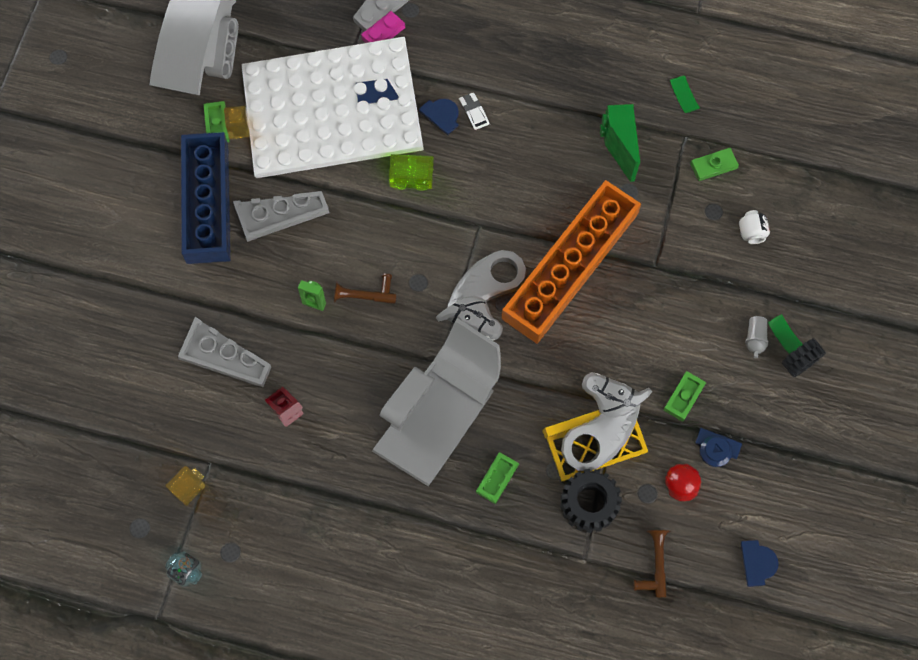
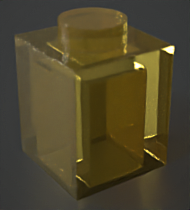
(237, 122)
(186, 484)

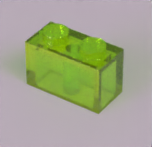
(411, 172)

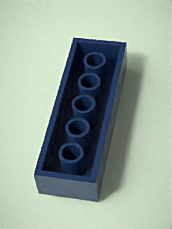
(205, 198)

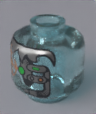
(183, 569)

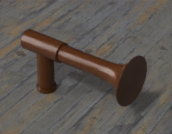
(383, 296)
(659, 584)

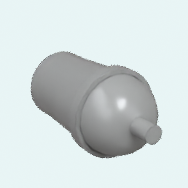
(757, 335)

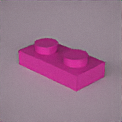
(384, 29)

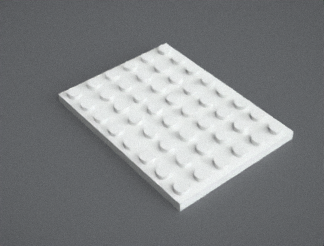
(309, 113)

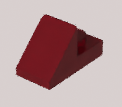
(284, 406)

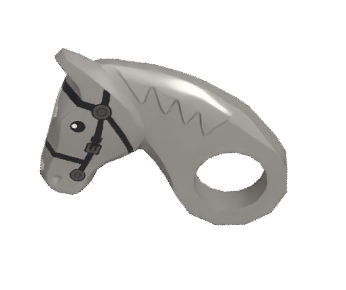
(476, 288)
(611, 429)

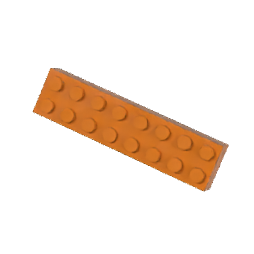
(570, 261)

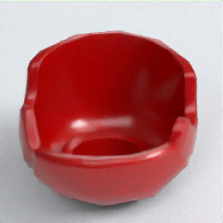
(683, 482)

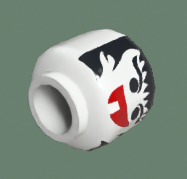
(754, 227)

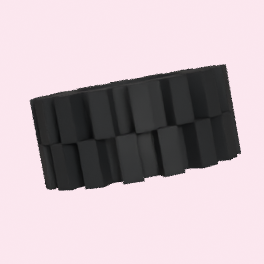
(803, 357)

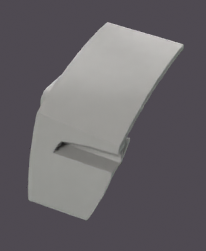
(191, 39)
(439, 405)

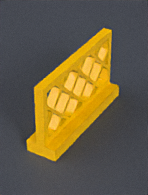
(560, 430)

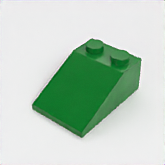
(620, 137)

